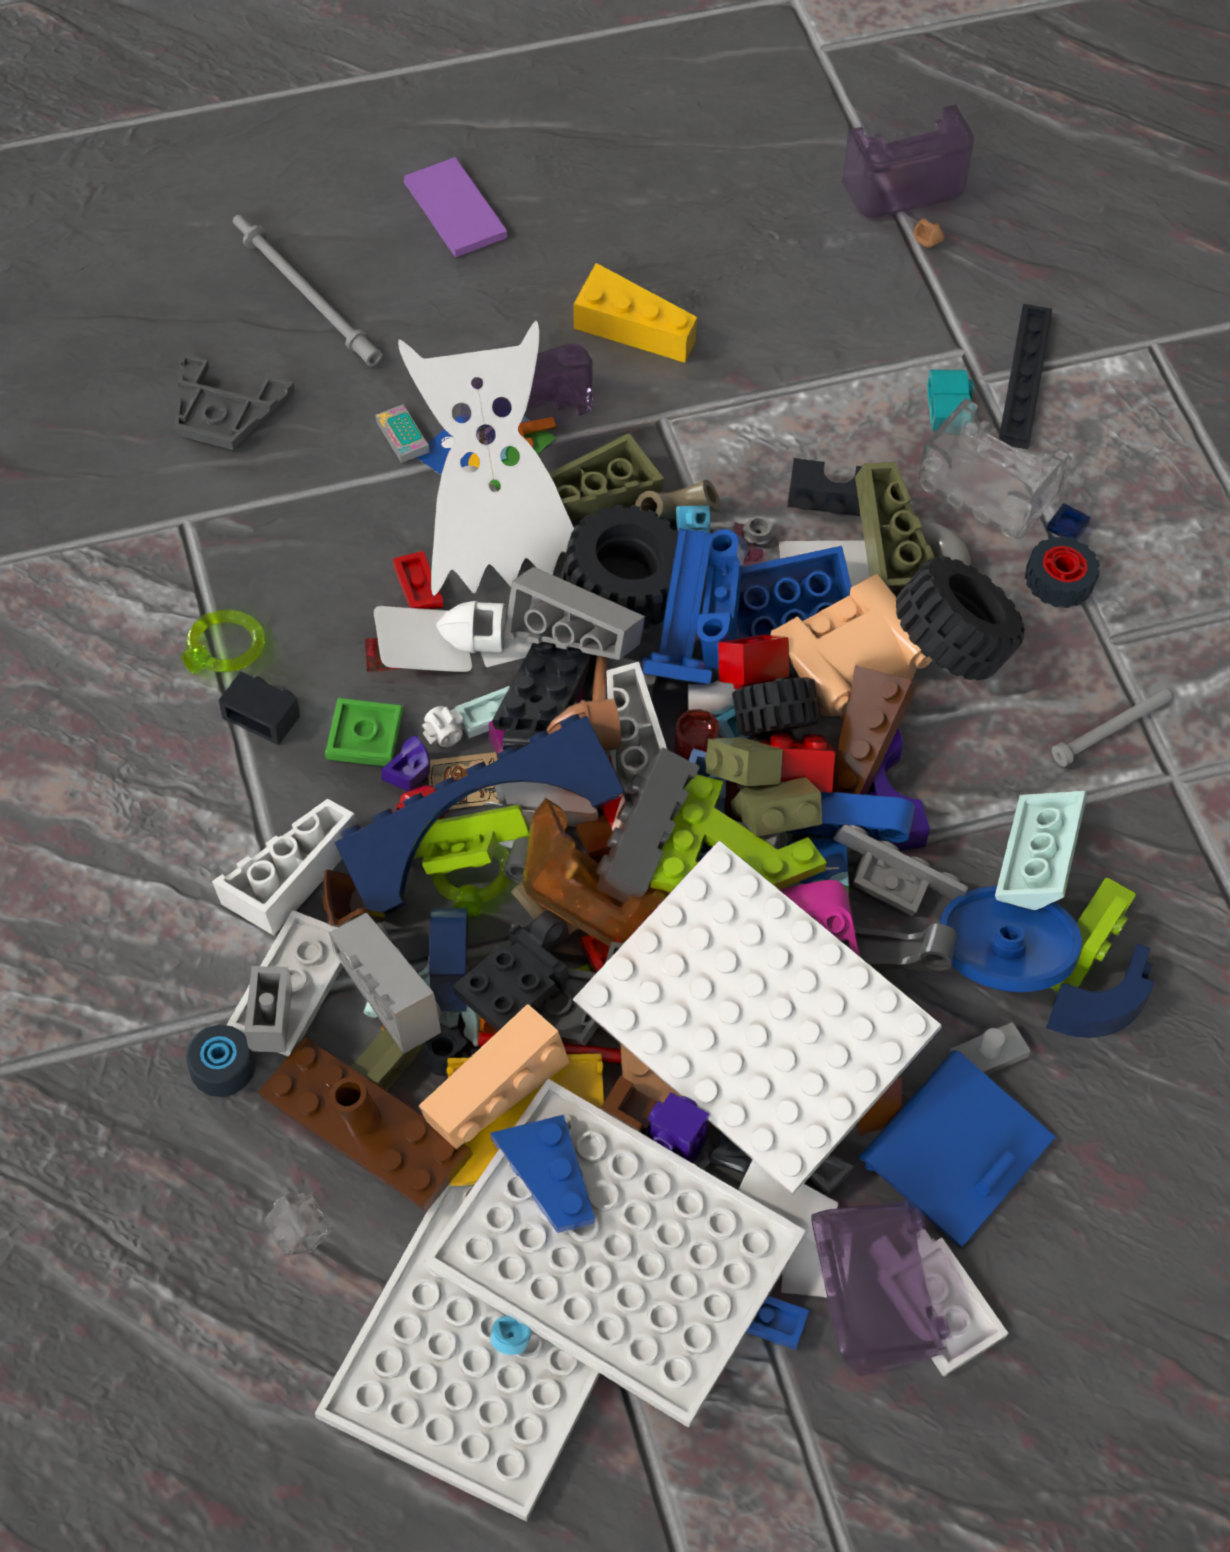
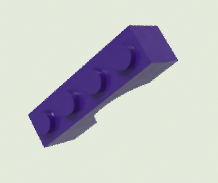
(881, 787)

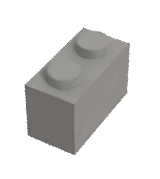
(268, 1009)

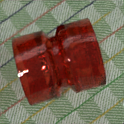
(693, 731)

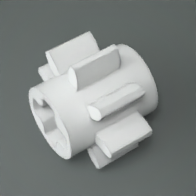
(443, 726)

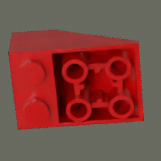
(804, 758)

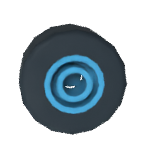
(215, 1073)

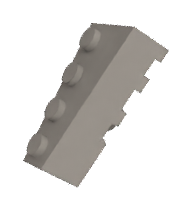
(570, 616)
(387, 982)

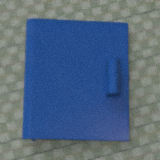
(957, 1147)

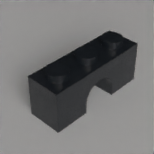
(814, 491)

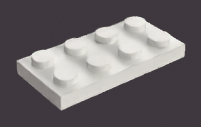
(312, 966)

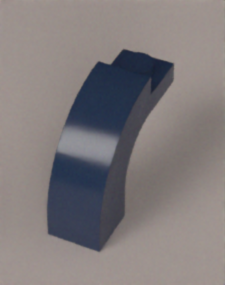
(448, 955)
(1106, 1012)

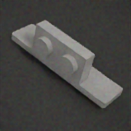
(894, 875)

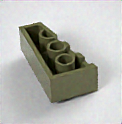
(889, 526)

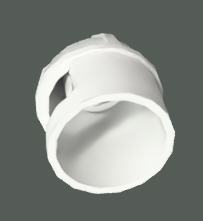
(475, 626)

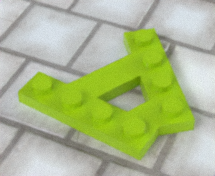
(702, 823)

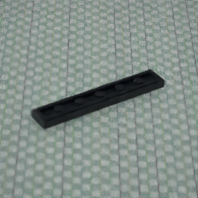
(1025, 376)

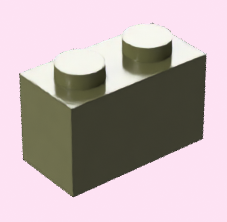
(744, 761)
(781, 807)

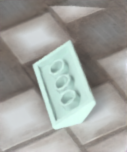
(1041, 849)

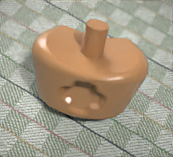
(928, 234)

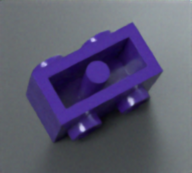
(679, 1126)

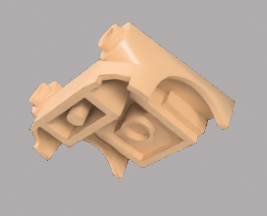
(848, 634)

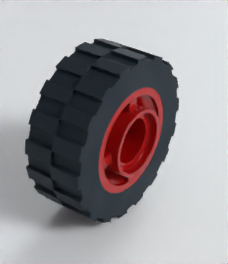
(1062, 571)

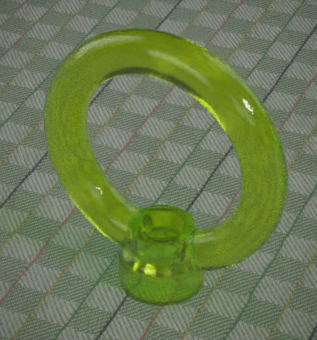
(197, 657)
(470, 895)

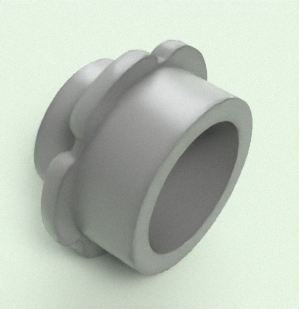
(758, 530)

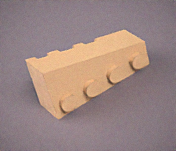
(496, 1077)

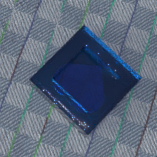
(1068, 522)

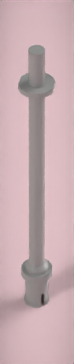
(356, 340)

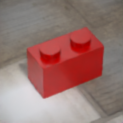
(753, 660)

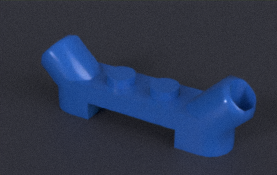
(721, 594)

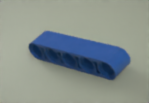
(879, 816)

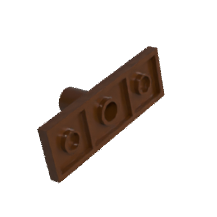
(364, 1123)

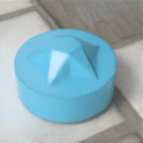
(509, 1336)

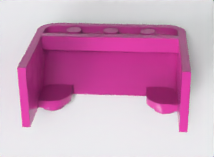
(829, 906)

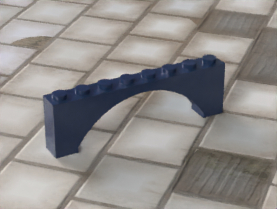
(384, 851)

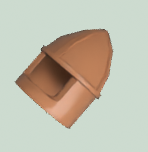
(603, 717)

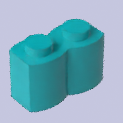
(945, 392)

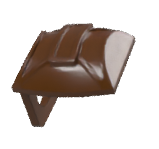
(343, 900)

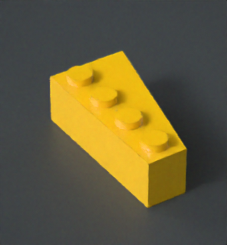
(633, 316)

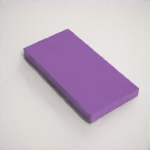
(455, 207)

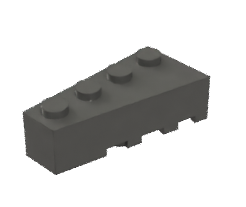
(644, 826)

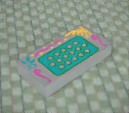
(402, 433)

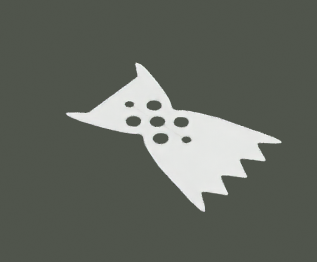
(471, 520)

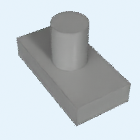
(995, 1049)

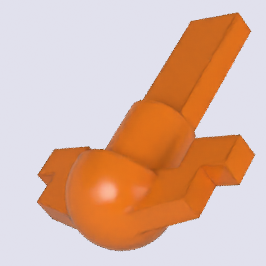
(536, 426)

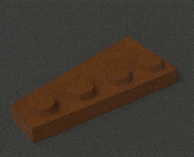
(868, 727)

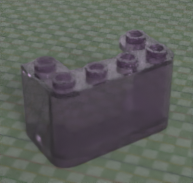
(908, 171)

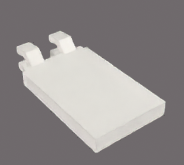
(954, 1294)

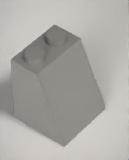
(531, 795)

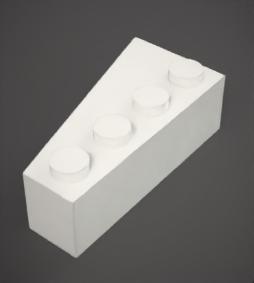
(638, 723)
(287, 870)

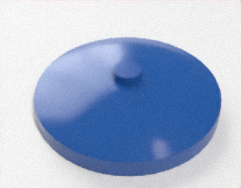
(1012, 944)

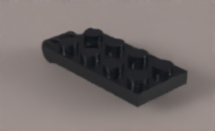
(541, 691)

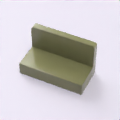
(384, 1060)

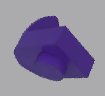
(408, 766)

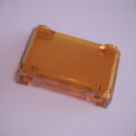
(567, 881)

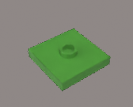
(364, 732)

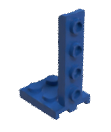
(682, 612)

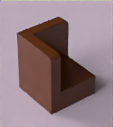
(594, 837)
(629, 1105)

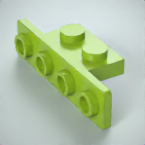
(470, 838)
(1097, 924)

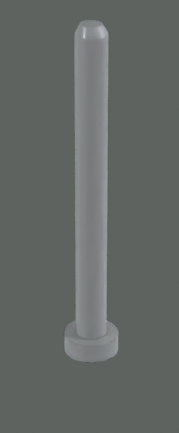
(1064, 753)

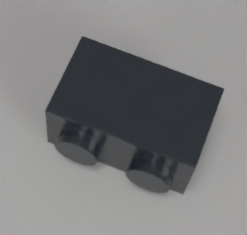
(259, 707)

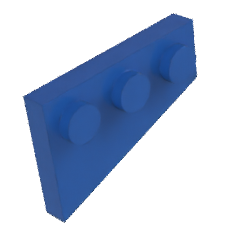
(549, 1168)

